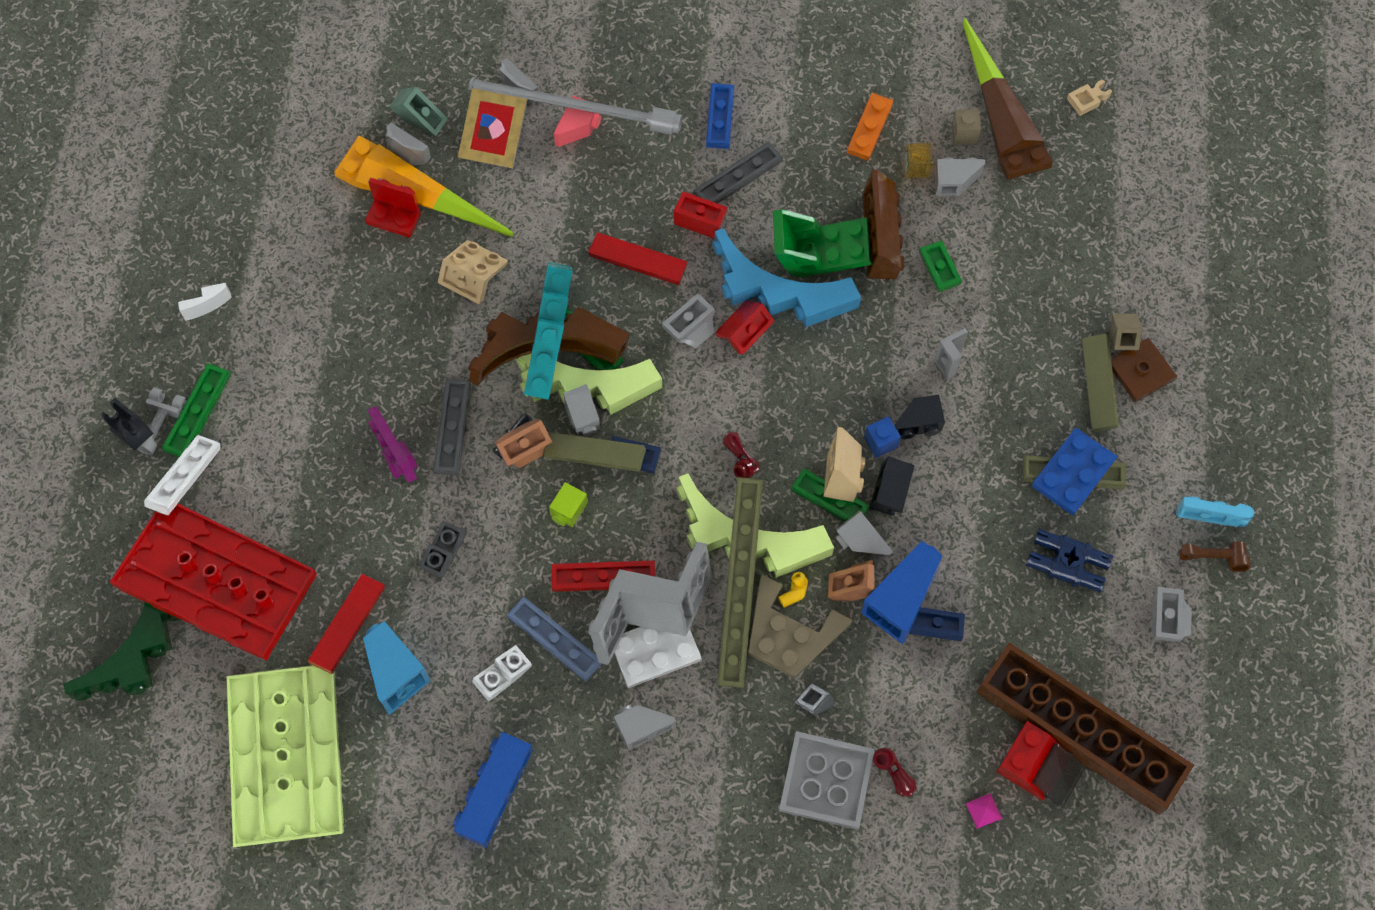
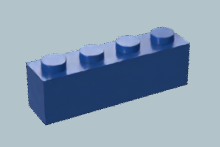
(493, 789)

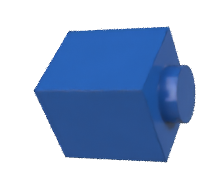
(882, 437)

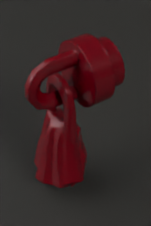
(744, 467)
(885, 759)

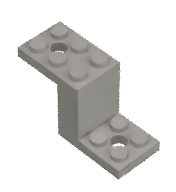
(651, 603)

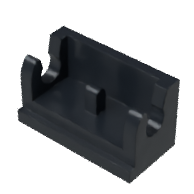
(127, 425)
(892, 486)

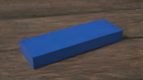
(720, 116)

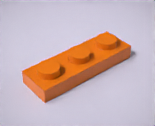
(870, 126)

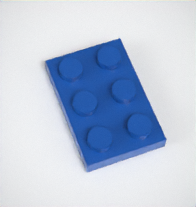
(1074, 471)

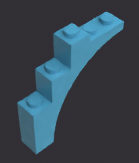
(810, 300)

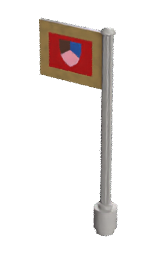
(499, 110)

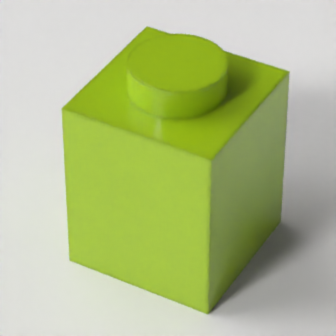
(568, 505)

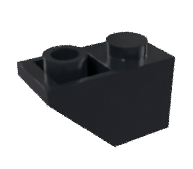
(921, 417)

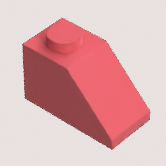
(575, 125)

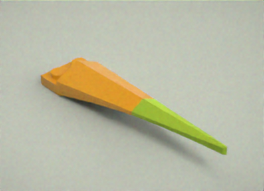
(370, 160)

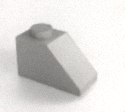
(581, 411)
(861, 536)
(641, 724)

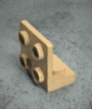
(469, 270)

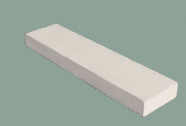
(182, 475)

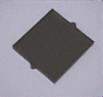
(1058, 775)

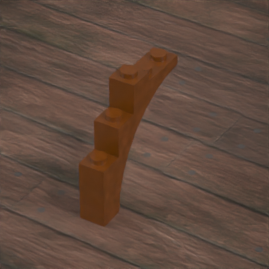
(512, 339)

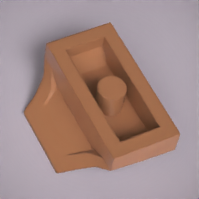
(523, 443)
(852, 583)

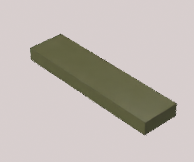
(1100, 383)
(595, 452)
(1114, 478)

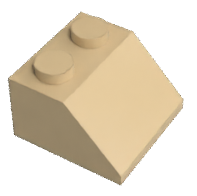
(844, 467)

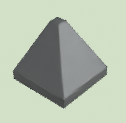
(815, 700)

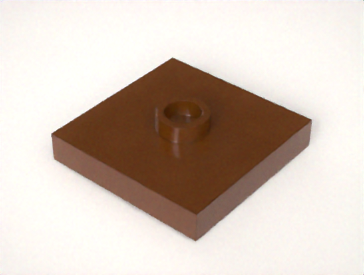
(1142, 370)

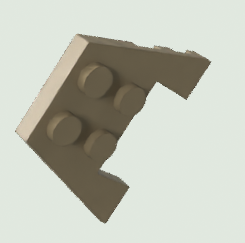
(784, 641)

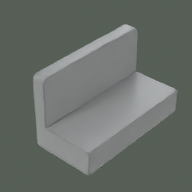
(948, 353)

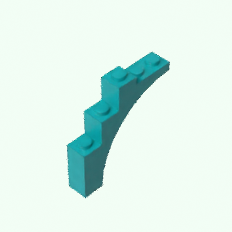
(548, 330)

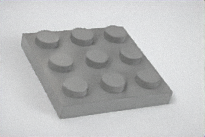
(827, 780)

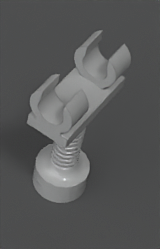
(155, 403)

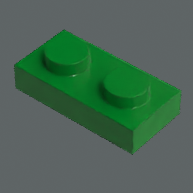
(940, 266)

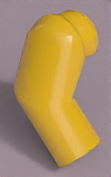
(797, 590)

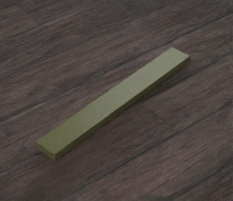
(740, 583)

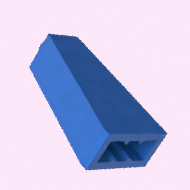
(902, 593)

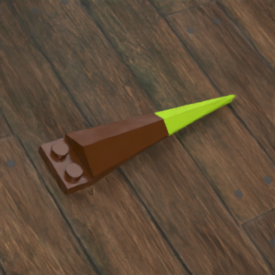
(1015, 137)

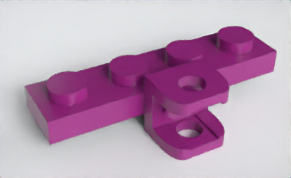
(395, 454)

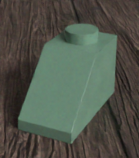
(418, 111)

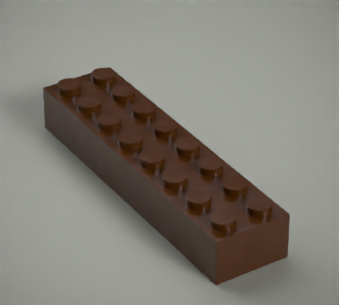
(1086, 729)

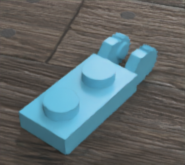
(1214, 512)

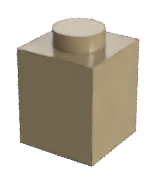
(966, 126)
(1125, 331)

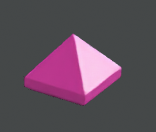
(983, 811)

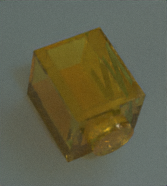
(918, 160)

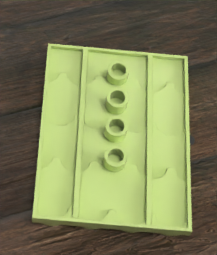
(284, 755)

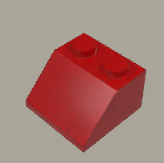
(1026, 757)

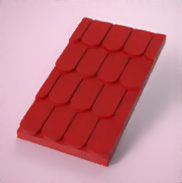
(214, 579)

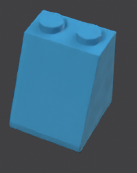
(393, 667)

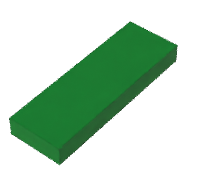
(812, 489)

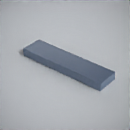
(554, 638)

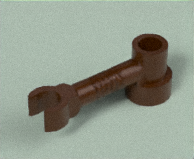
(1235, 555)

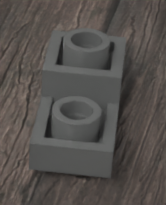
(443, 549)

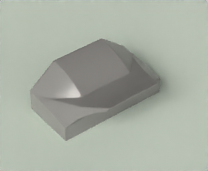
(514, 77)
(407, 146)
(691, 322)
(1170, 615)

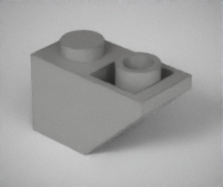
(956, 175)

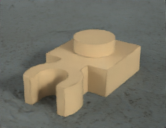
(1087, 99)

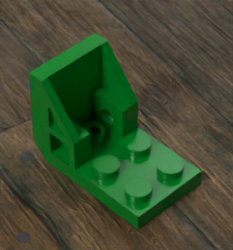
(814, 249)

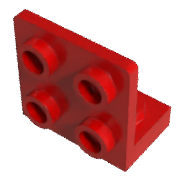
(393, 207)

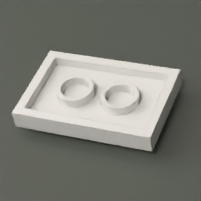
(653, 653)

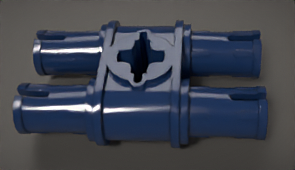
(1058, 566)

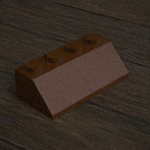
(880, 208)

